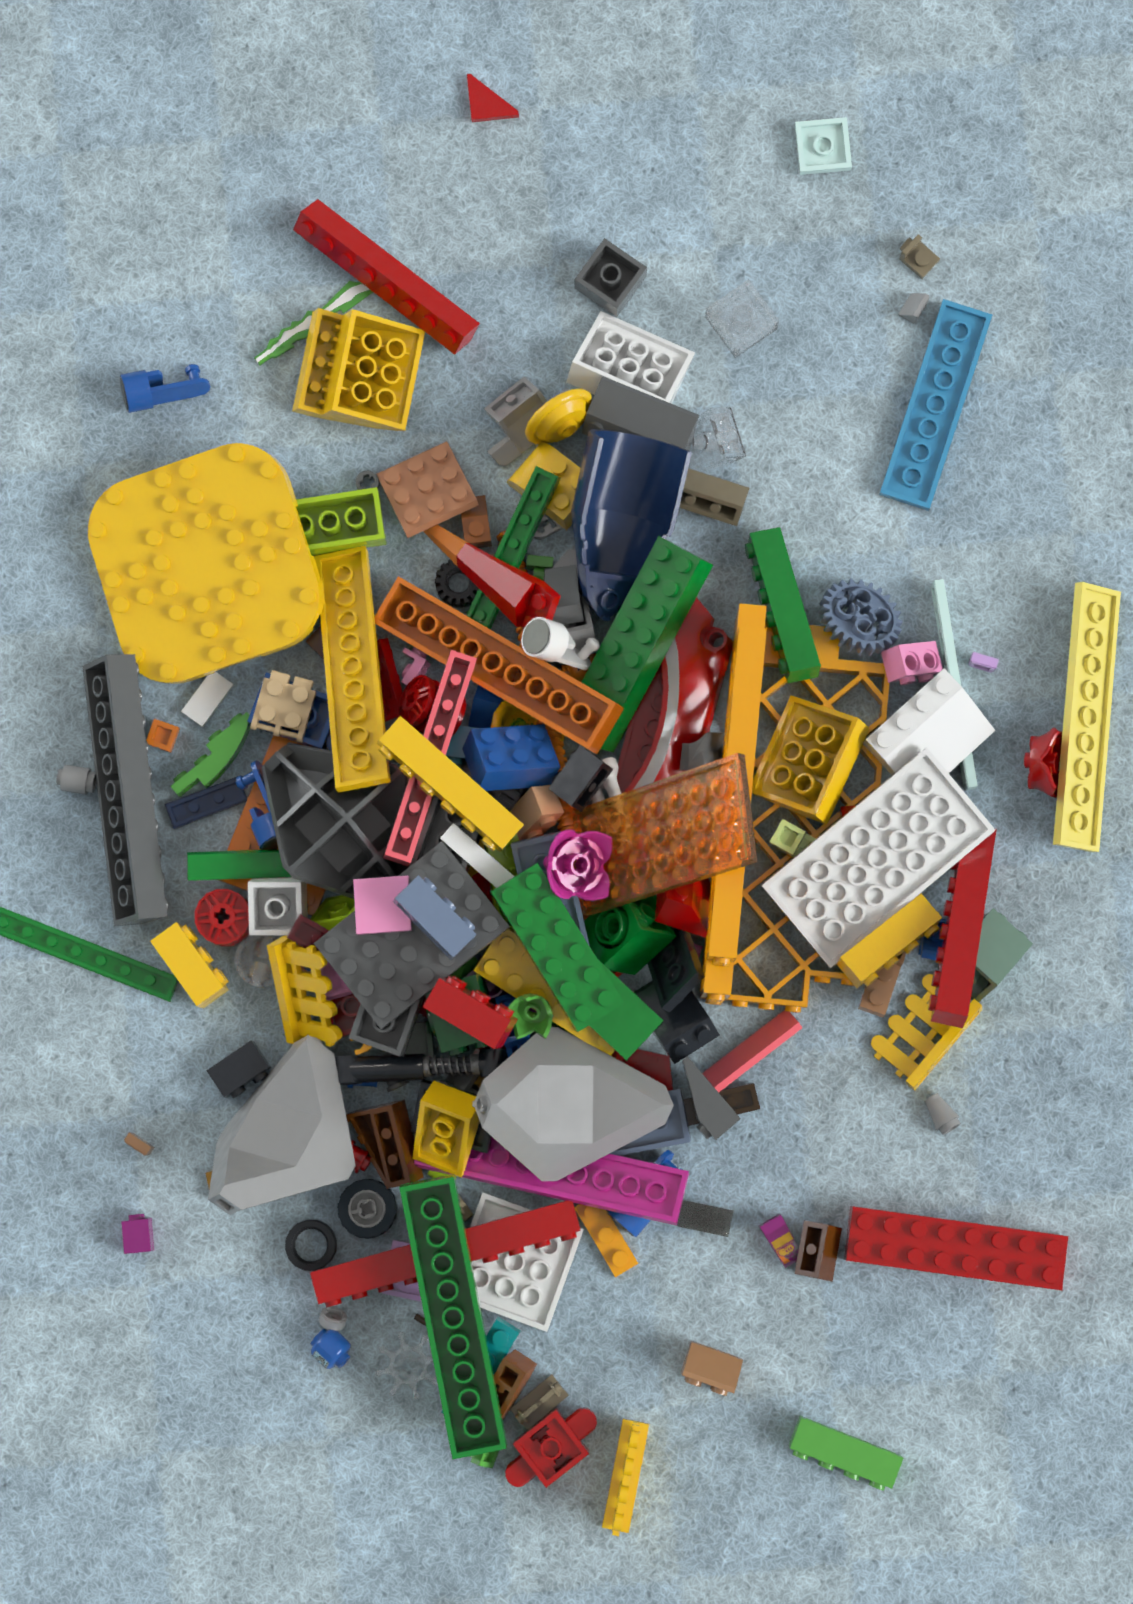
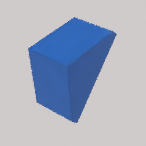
(483, 708)

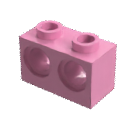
(912, 662)

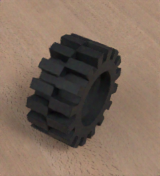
(446, 594)

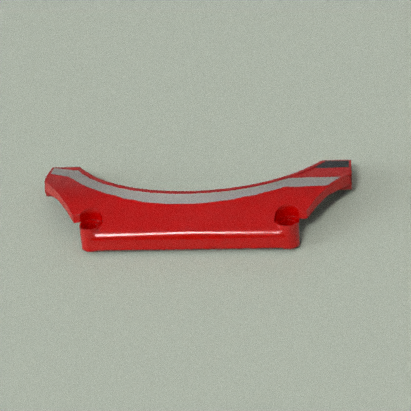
(691, 688)

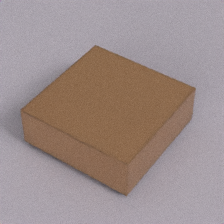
(138, 1144)

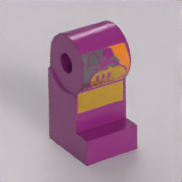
(780, 1240)

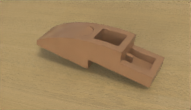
(878, 994)

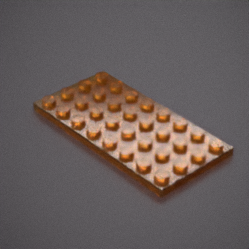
(673, 831)

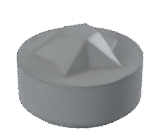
(333, 1318)

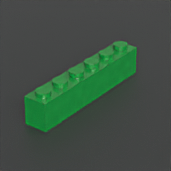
(783, 605)

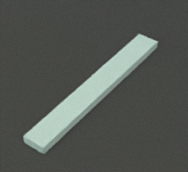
(950, 664)

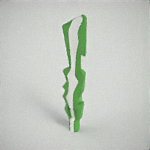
(344, 300)

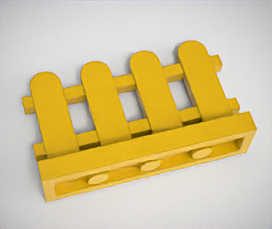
(291, 990)
(922, 1044)
(625, 1476)

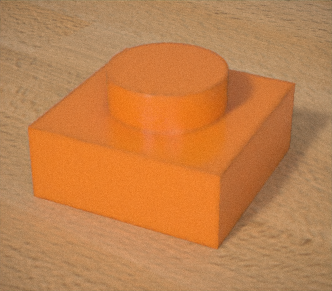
(162, 735)

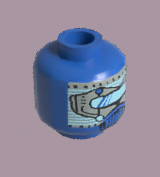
(330, 1348)

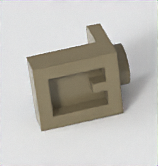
(918, 256)

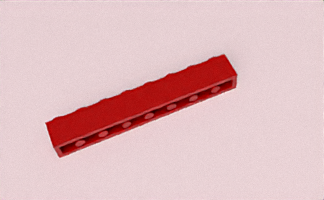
(386, 276)
(961, 936)

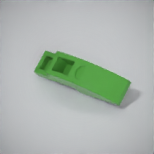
(224, 747)

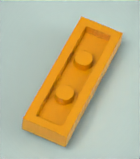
(607, 1238)

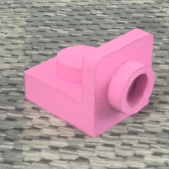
(418, 667)

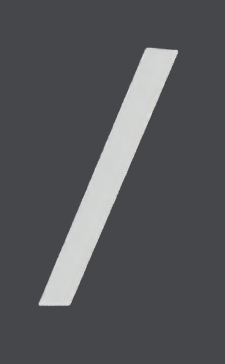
(476, 856)

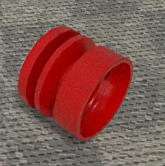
(418, 700)
(232, 931)

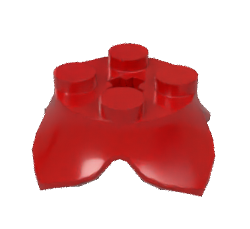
(1044, 762)

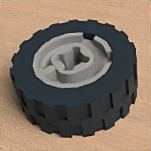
(367, 1208)

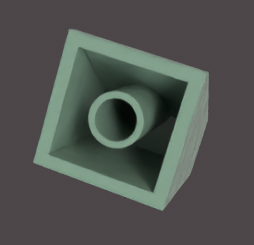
(998, 953)

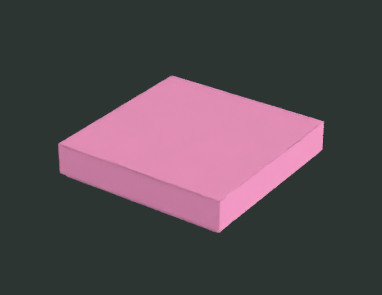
(375, 906)

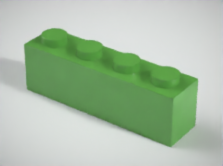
(845, 1452)

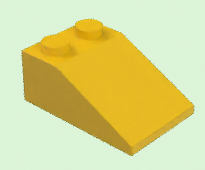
(445, 1128)

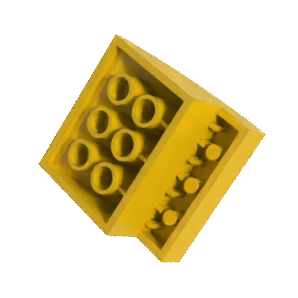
(358, 370)

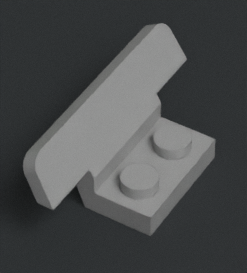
(512, 413)

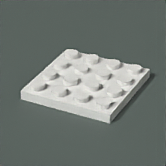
(522, 1284)

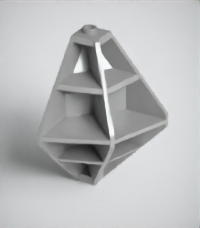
(567, 1104)
(286, 1134)

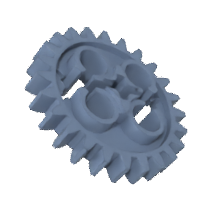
(860, 617)

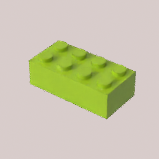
(342, 521)

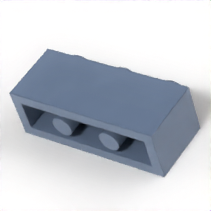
(435, 916)

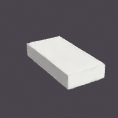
(207, 698)

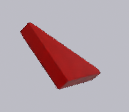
(486, 104)

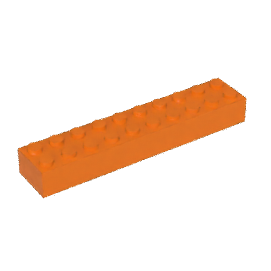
(500, 665)

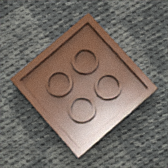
(427, 489)

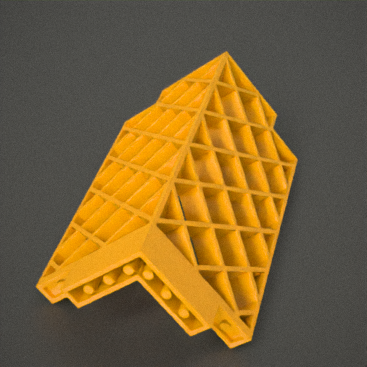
(751, 652)

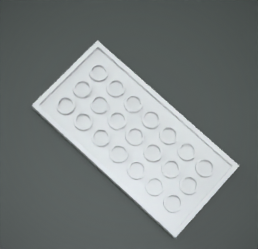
(878, 857)

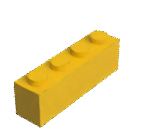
(889, 941)

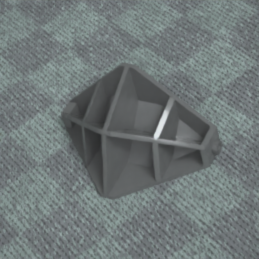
(325, 833)

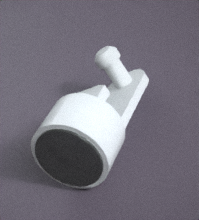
(552, 643)

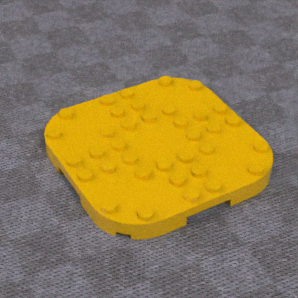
(205, 563)

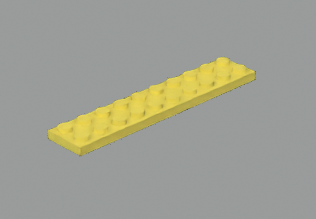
(1086, 717)

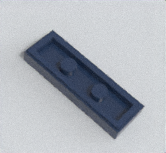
(205, 803)

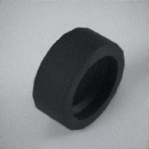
(290, 1243)

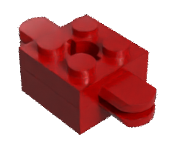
(551, 1447)

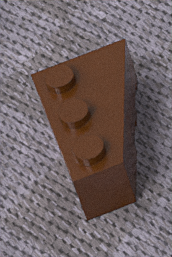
(389, 1140)

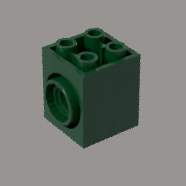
(449, 1036)

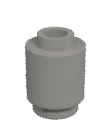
(76, 779)

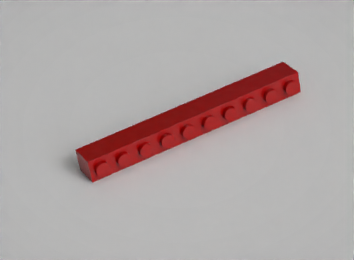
(483, 1240)

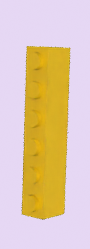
(450, 784)

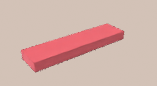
(752, 1050)

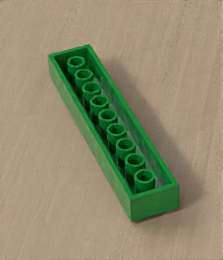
(453, 1316)

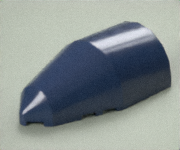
(620, 506)

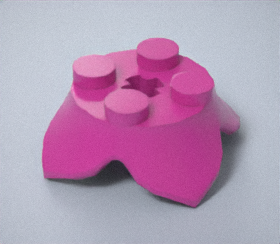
(589, 878)

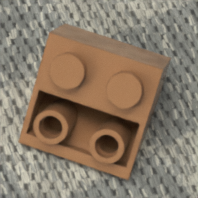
(712, 1368)

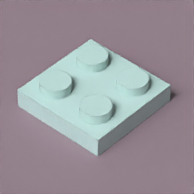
(823, 146)

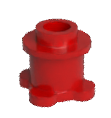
(361, 1158)

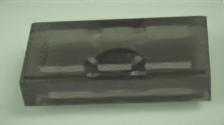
(705, 1218)

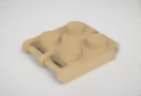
(284, 705)

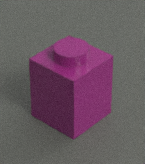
(137, 1234)

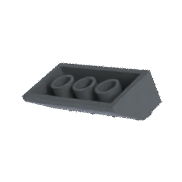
(638, 413)

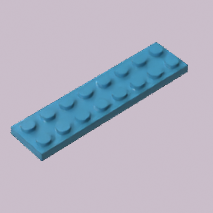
(935, 405)

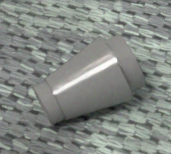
(942, 1114)

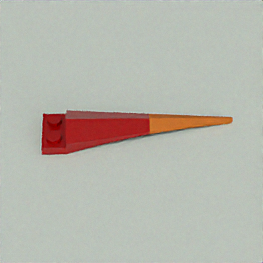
(509, 588)

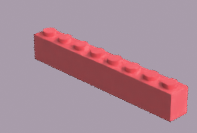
(439, 732)

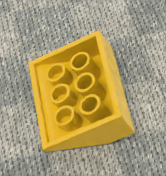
(809, 759)

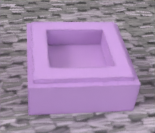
(983, 662)

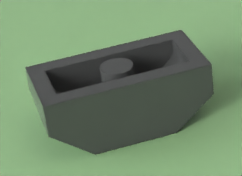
(702, 751)

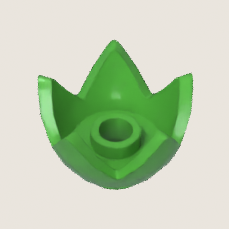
(531, 1021)

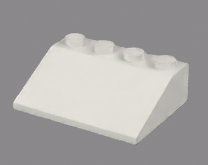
(630, 358)
(934, 718)

